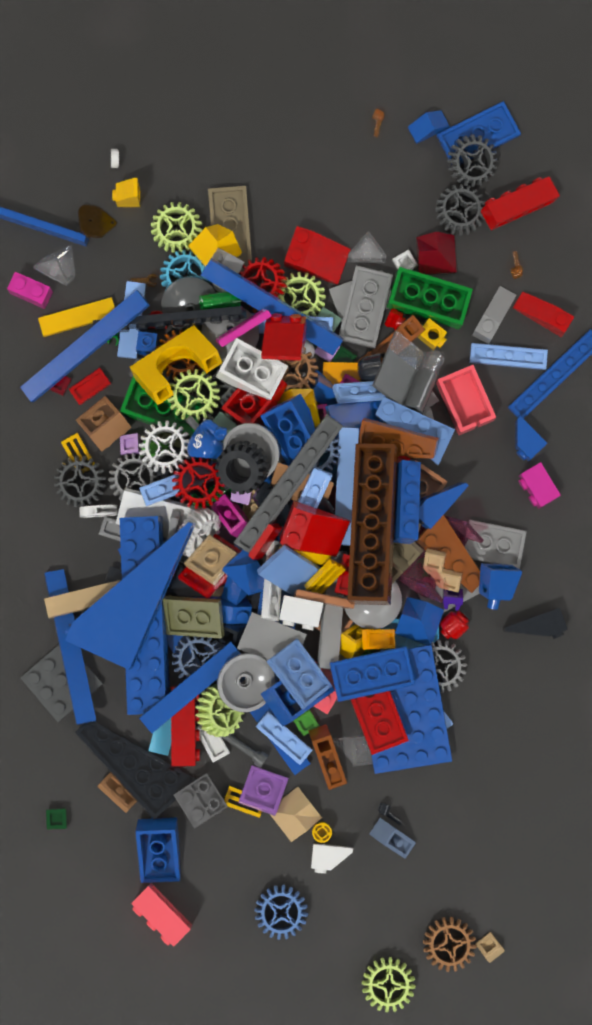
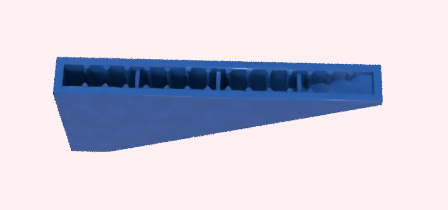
(123, 617)

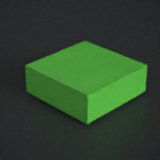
(306, 722)

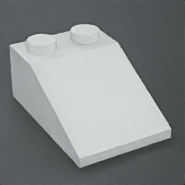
(249, 372)

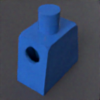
(498, 583)

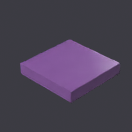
(263, 790)

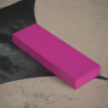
(243, 327)

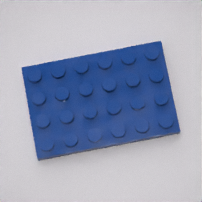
(422, 718)

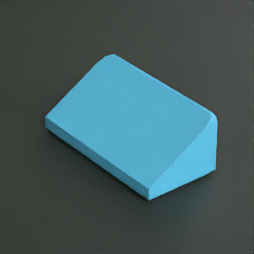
(161, 739)

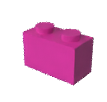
(29, 290)
(538, 486)
(230, 515)

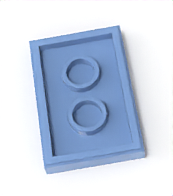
(288, 570)
(299, 673)

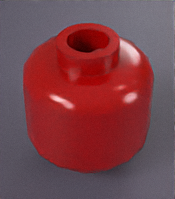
(454, 625)

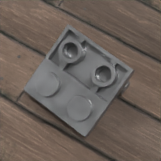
(200, 800)

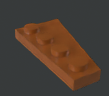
(407, 442)
(444, 539)

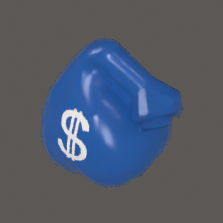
(207, 440)

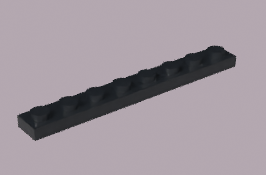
(179, 319)

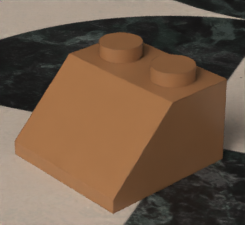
(103, 423)

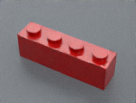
(520, 202)
(185, 735)

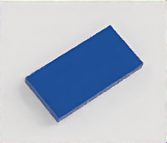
(492, 124)
(372, 674)

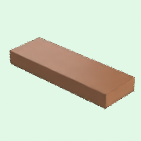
(325, 599)

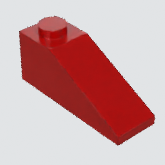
(544, 313)

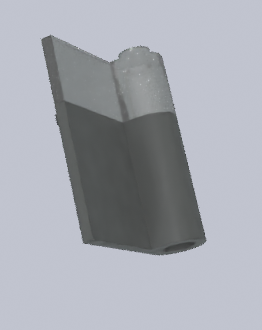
(408, 373)

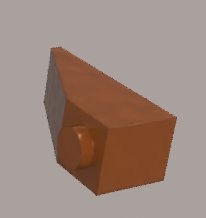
(327, 756)

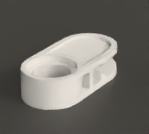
(98, 511)

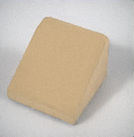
(489, 947)

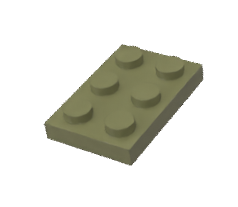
(193, 617)

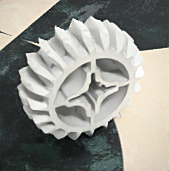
(159, 454)
(206, 523)

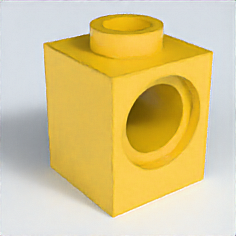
(431, 326)

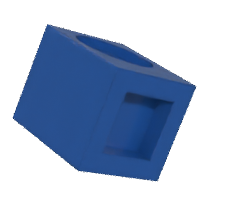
(146, 343)

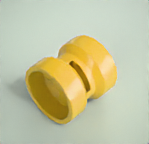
(321, 832)

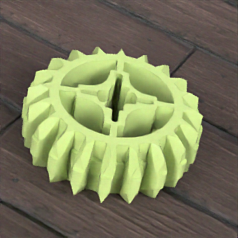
(166, 216)
(308, 283)
(201, 398)
(215, 715)
(379, 984)

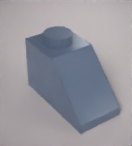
(392, 838)

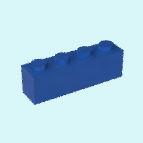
(407, 502)

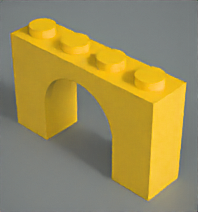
(189, 345)

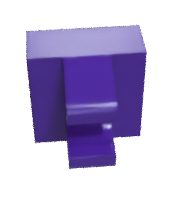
(451, 597)

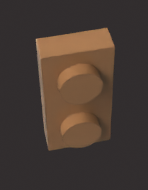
(117, 792)

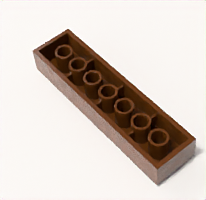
(372, 524)

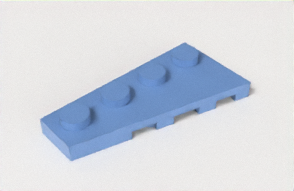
(403, 417)

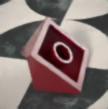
(436, 253)

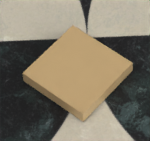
(210, 559)

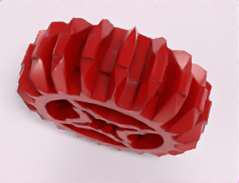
(261, 275)
(190, 468)

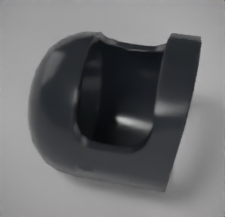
(369, 367)

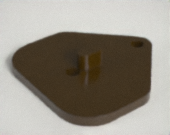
(100, 221)

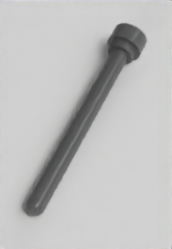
(257, 757)

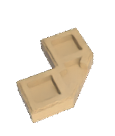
(444, 578)

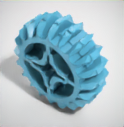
(177, 273)

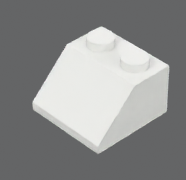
(300, 612)

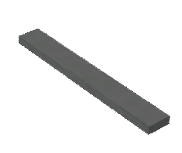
(289, 482)

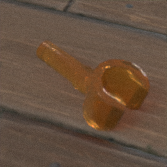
(379, 116)
(517, 270)
(145, 280)

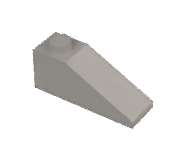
(494, 315)

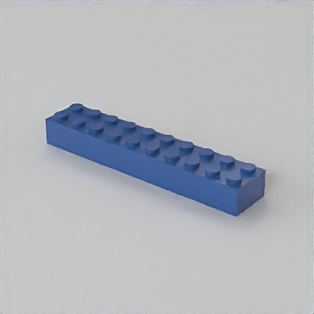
(150, 675)

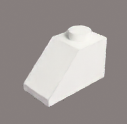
(327, 856)

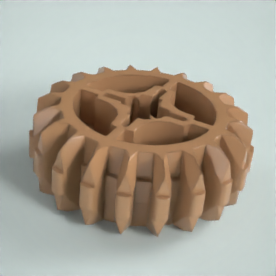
(302, 383)
(458, 942)

